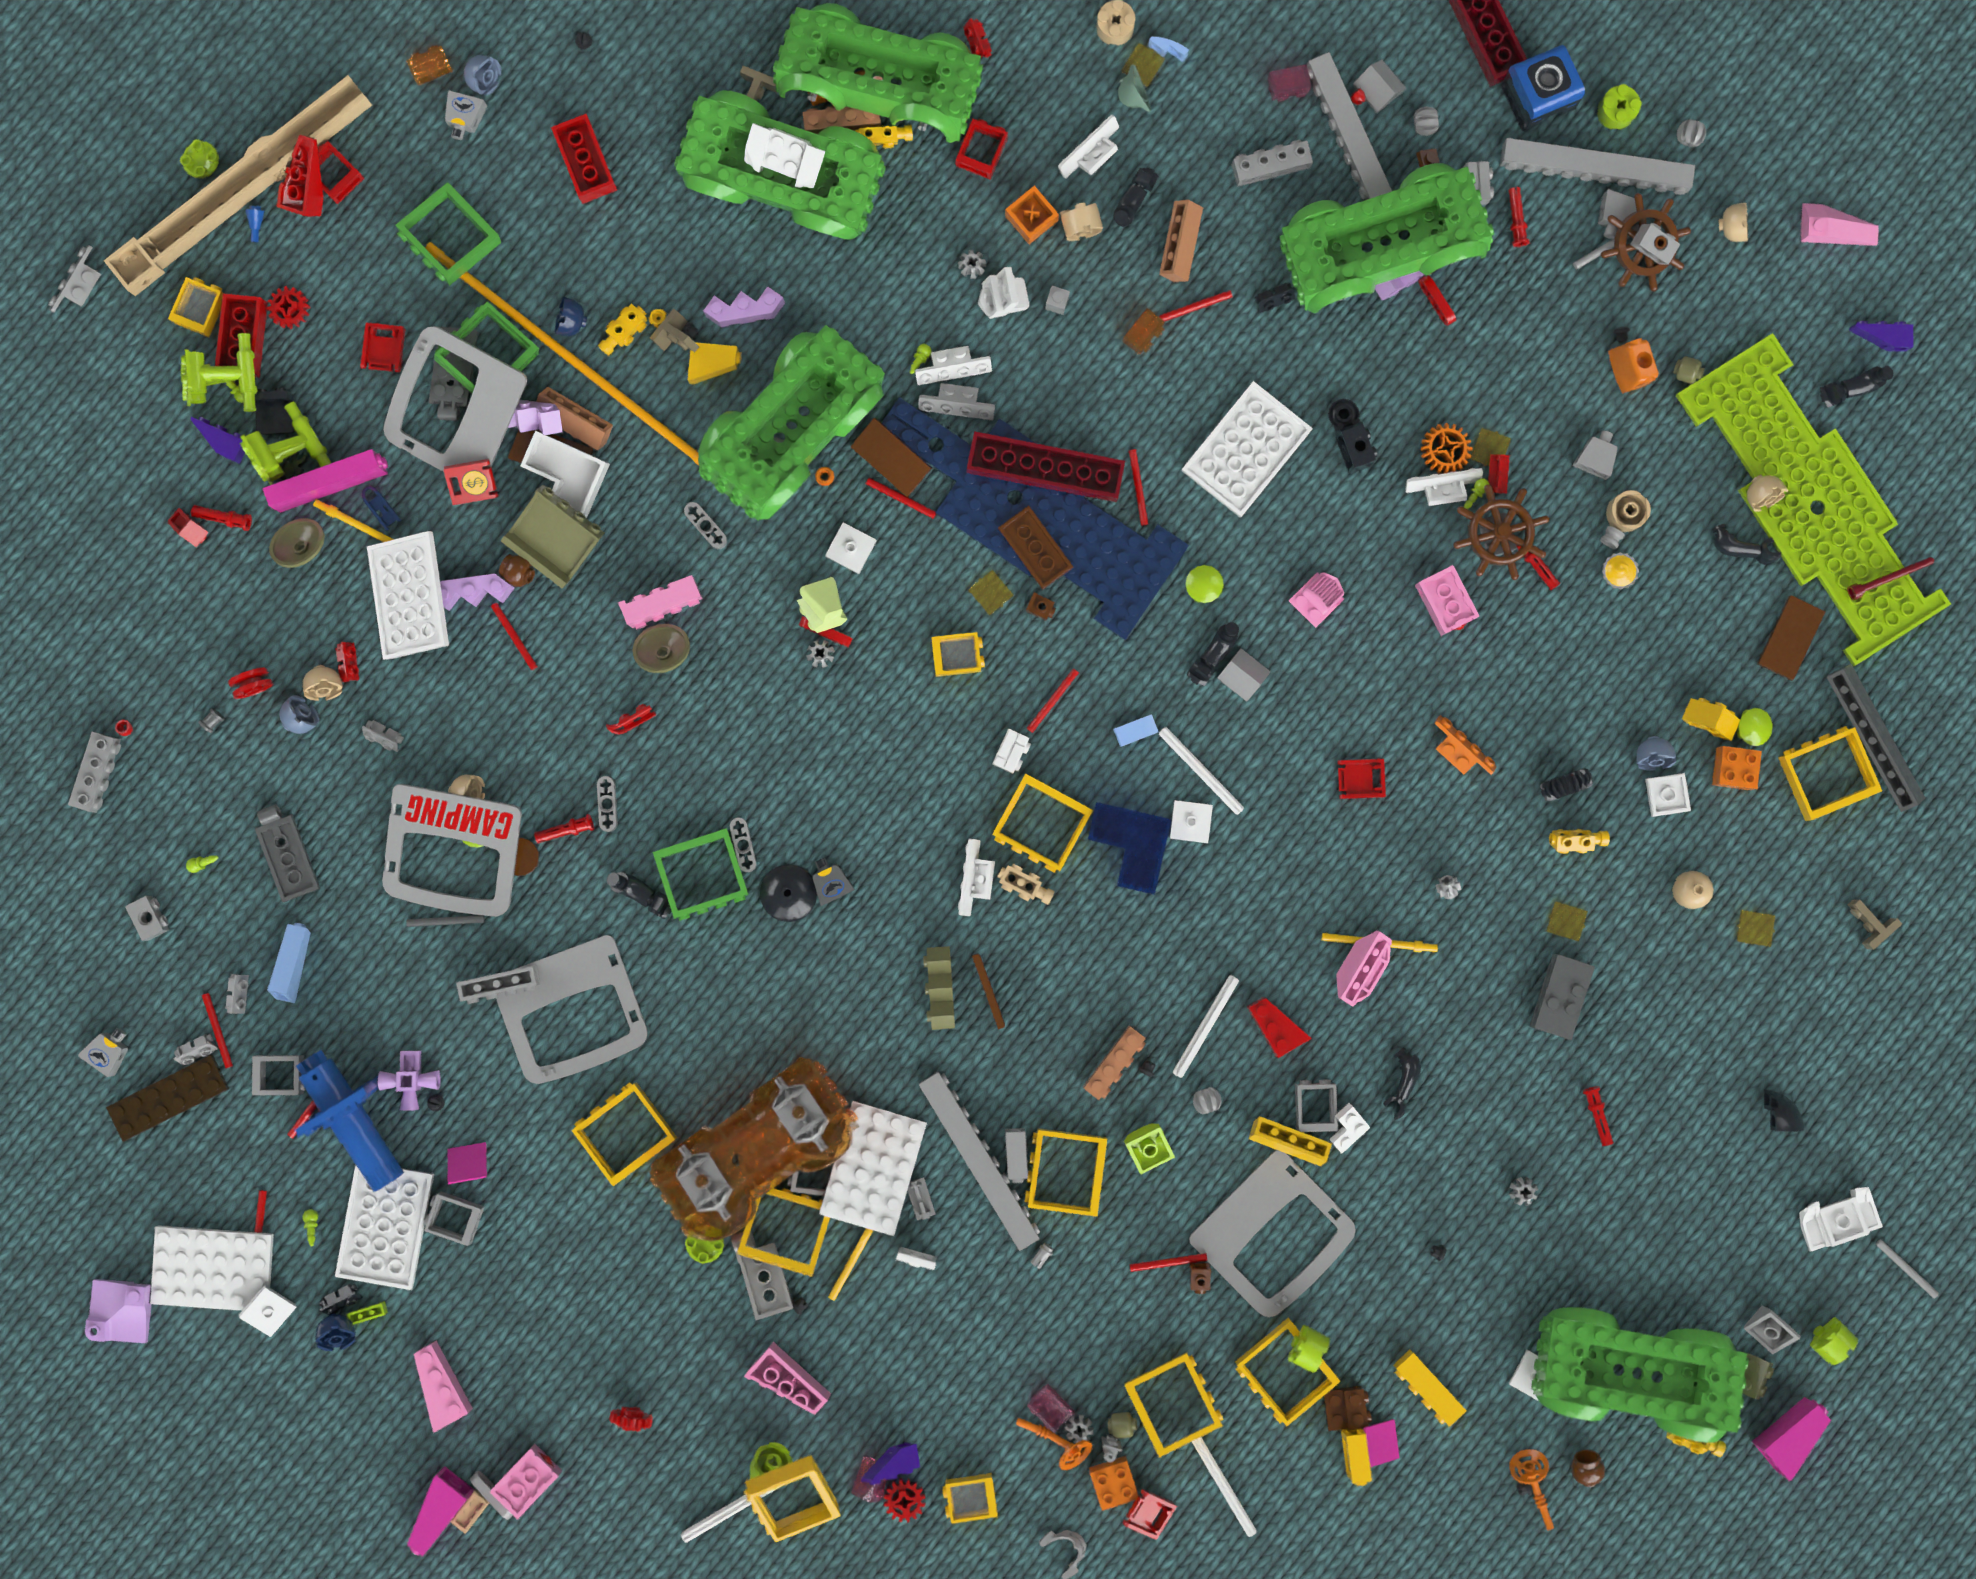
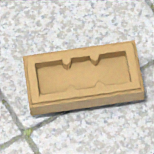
(470, 1511)

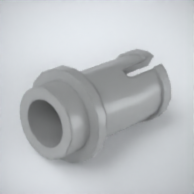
(1042, 1255)

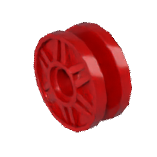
(250, 683)

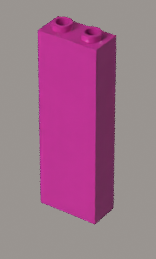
(325, 480)

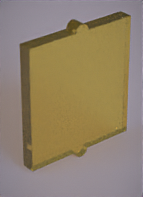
(1146, 62)
(1489, 443)
(990, 592)
(1566, 921)
(1755, 928)

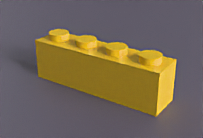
(1290, 1141)
(1429, 1387)

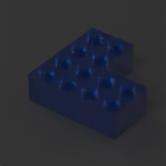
(1140, 836)

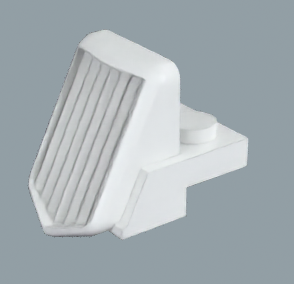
(1003, 294)

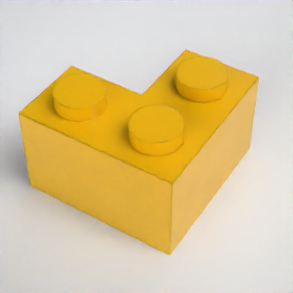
(1711, 717)

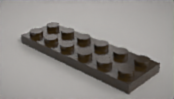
(167, 1098)

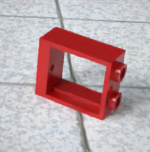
(973, 165)
(348, 183)

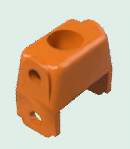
(1633, 365)

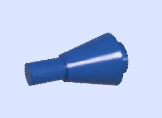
(255, 218)

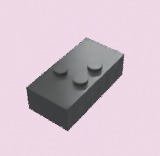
(1562, 996)

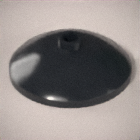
(802, 896)

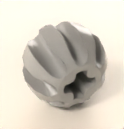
(1426, 121)
(1691, 133)
(975, 259)
(822, 647)
(1207, 1100)
(1528, 1195)
(1072, 1428)

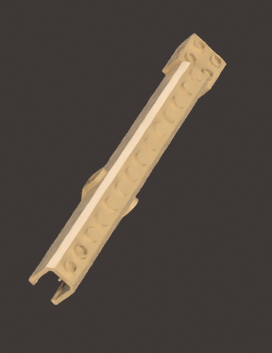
(265, 161)

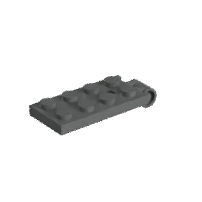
(453, 396)
(288, 862)

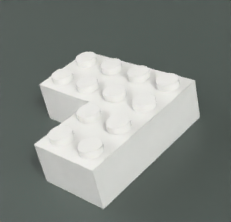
(573, 471)

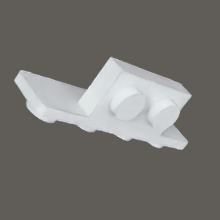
(1093, 150)
(951, 365)
(1444, 487)
(976, 879)

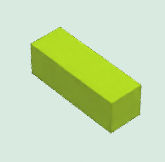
(368, 1313)

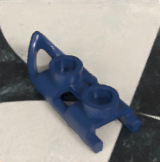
(378, 504)

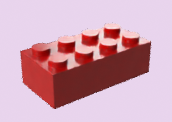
(584, 158)
(239, 316)

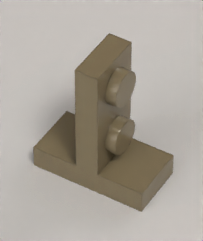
(758, 81)
(670, 332)
(1873, 925)

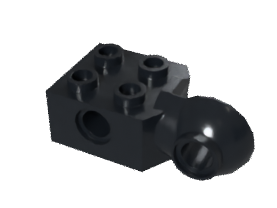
(1352, 434)

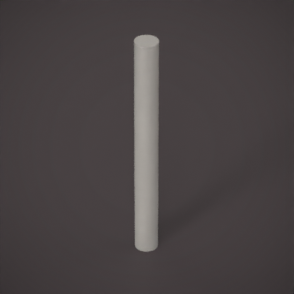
(1597, 252)
(1907, 1269)

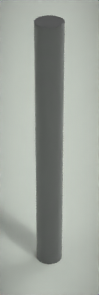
(445, 920)

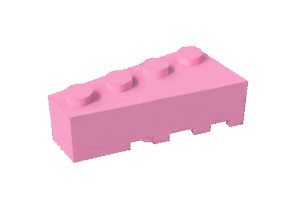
(661, 602)
(788, 1379)
(440, 1387)

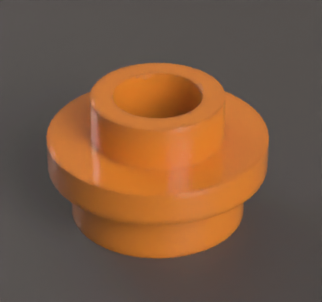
(824, 470)

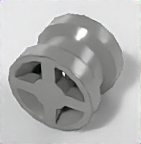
(1612, 537)

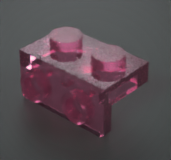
(1050, 1408)
(863, 1489)

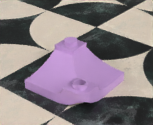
(119, 1311)

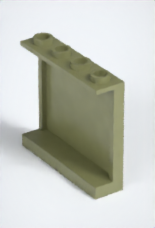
(553, 536)

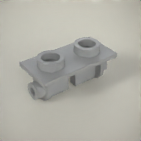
(374, 732)
(237, 1001)
(187, 1053)
(920, 1199)
(1110, 1447)

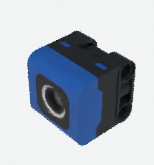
(1543, 87)

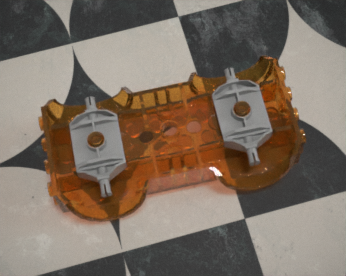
(810, 1134)

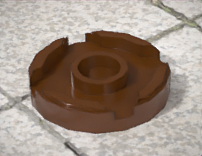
(527, 857)

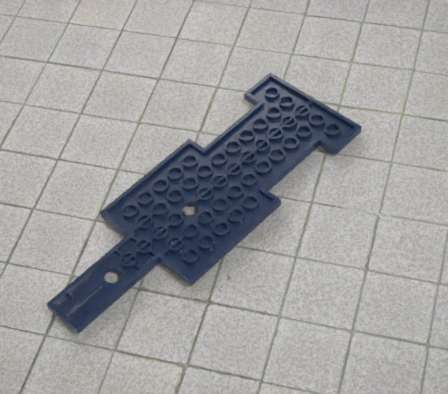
(1105, 554)

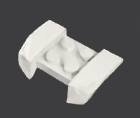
(783, 154)
(1839, 1220)

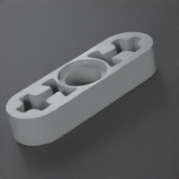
(710, 539)
(602, 818)
(745, 829)
(484, 1486)

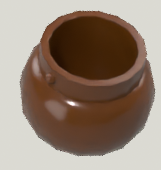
(516, 570)
(1588, 1468)

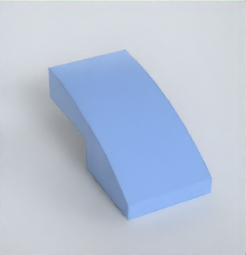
(1164, 45)
(1135, 730)

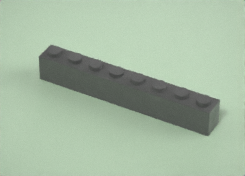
(1876, 737)

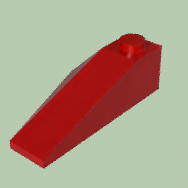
(303, 185)

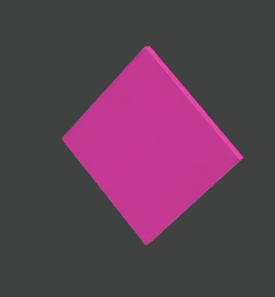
(467, 1163)
(1382, 1442)

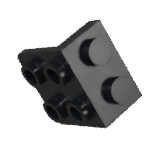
(270, 411)

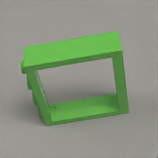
(469, 260)
(470, 324)
(703, 907)

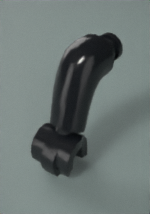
(1134, 196)
(1856, 386)
(1731, 546)
(1217, 650)
(640, 892)
(1410, 1072)

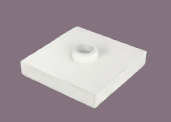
(850, 548)
(1668, 794)
(1191, 821)
(916, 1258)
(267, 1310)
(1524, 1374)

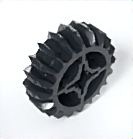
(1566, 784)

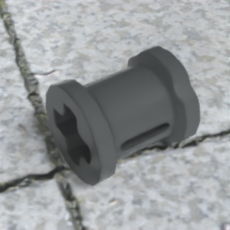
(211, 720)

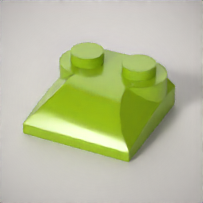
(1148, 1147)

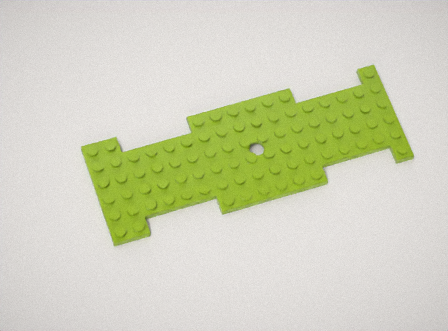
(1845, 540)

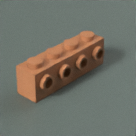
(849, 118)
(1181, 241)
(578, 420)
(1111, 1066)

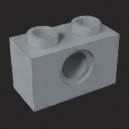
(138, 912)

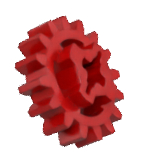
(281, 303)
(631, 1418)
(912, 1498)

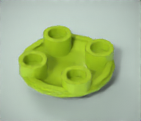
(200, 159)
(1204, 584)
(1754, 727)
(703, 1250)

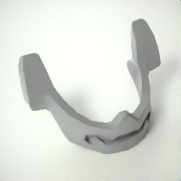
(1078, 1543)

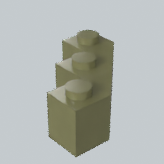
(939, 988)

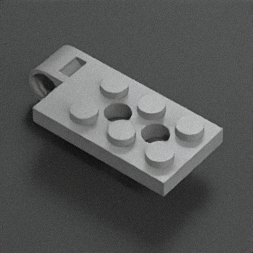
(756, 1289)

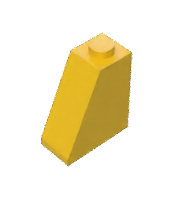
(712, 361)

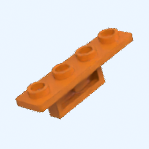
(1460, 750)

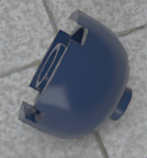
(570, 317)
(335, 1332)

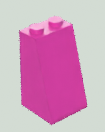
(1793, 1437)
(440, 1506)

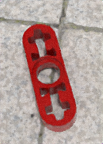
(1437, 300)
(830, 634)

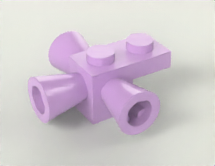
(409, 1079)

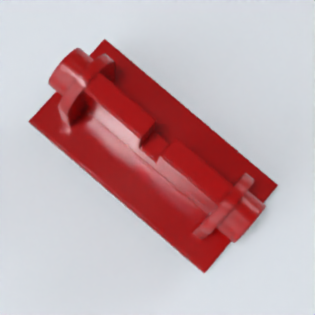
(974, 31)
(1498, 472)
(347, 653)

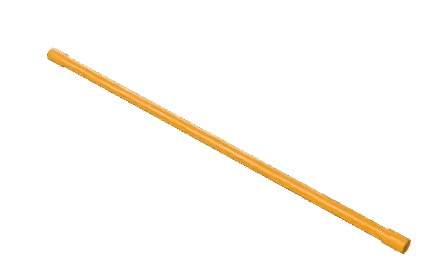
(441, 257)

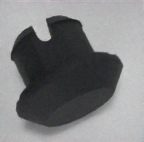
(583, 40)
(689, 330)
(1621, 333)
(1146, 1069)
(435, 1102)
(1439, 1252)
(799, 1305)
(1524, 1489)

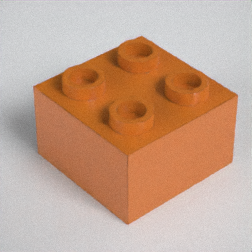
(1031, 215)
(1736, 768)
(1113, 1483)

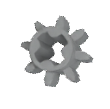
(1448, 887)

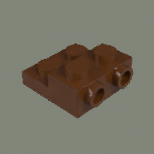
(1347, 1408)

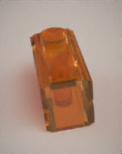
(429, 65)
(1144, 331)

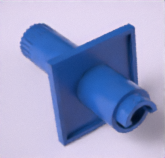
(344, 1113)

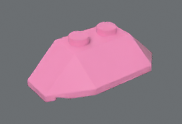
(1363, 967)

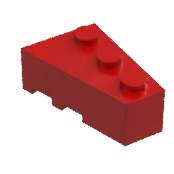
(1276, 1027)

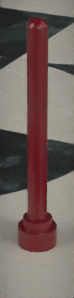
(1858, 590)

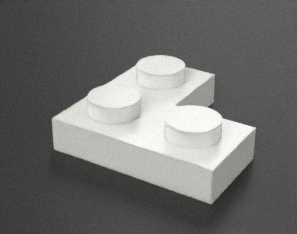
(1352, 1129)

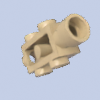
(1020, 882)

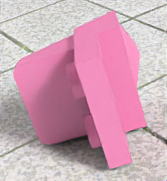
(1318, 597)

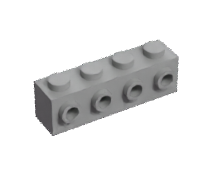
(1272, 163)
(94, 772)
(498, 983)

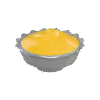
(1620, 570)

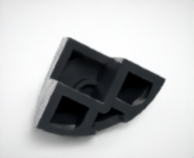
(1783, 1112)

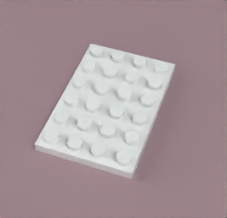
(1246, 449)
(408, 595)
(875, 1172)
(385, 1230)
(209, 1267)

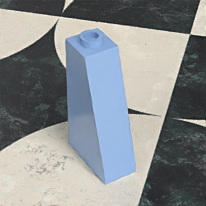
(289, 963)

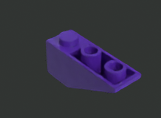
(1886, 336)
(221, 441)
(896, 1460)

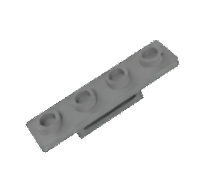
(78, 283)
(957, 401)

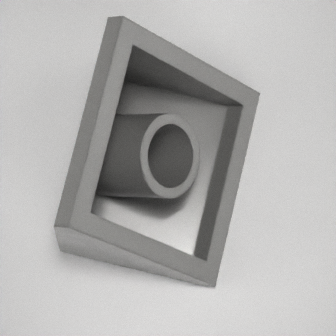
(1379, 85)
(1243, 675)
(1770, 1330)

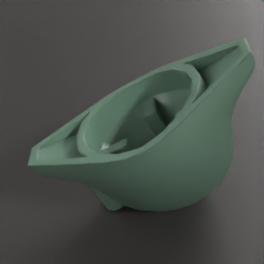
(1132, 92)

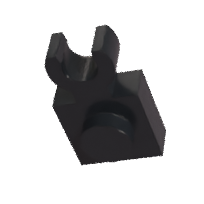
(293, 468)

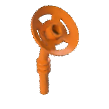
(1072, 1450)
(1531, 1473)

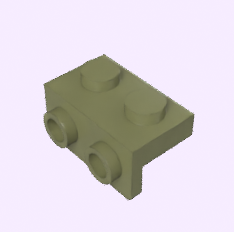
(1756, 1376)

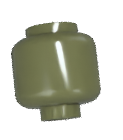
(1688, 370)
(1122, 1425)

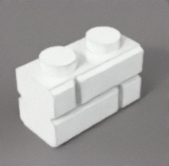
(1011, 751)

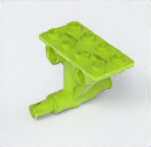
(198, 375)
(268, 457)

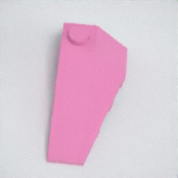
(1829, 225)

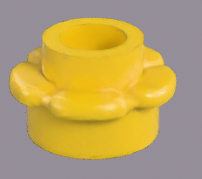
(653, 317)

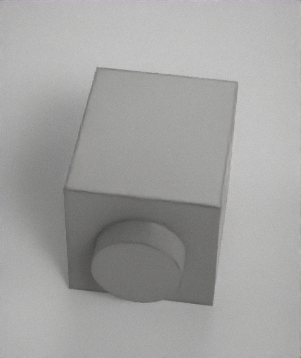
(1057, 300)

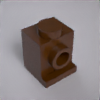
(1033, 609)
(1197, 1272)

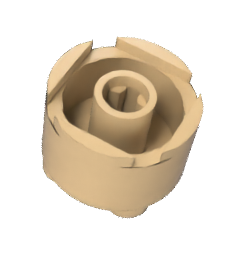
(1115, 12)
(1081, 221)
(1633, 502)

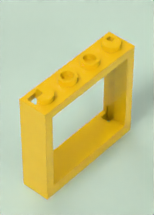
(1873, 786)
(1018, 847)
(598, 1112)
(1097, 1178)
(776, 1260)
(1199, 1381)
(1266, 1399)
(802, 1520)

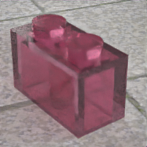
(1289, 83)

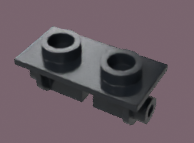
(1283, 294)
(332, 1304)

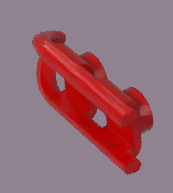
(627, 721)

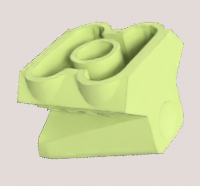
(821, 605)

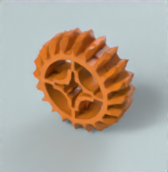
(1447, 455)

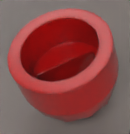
(1358, 97)
(119, 728)

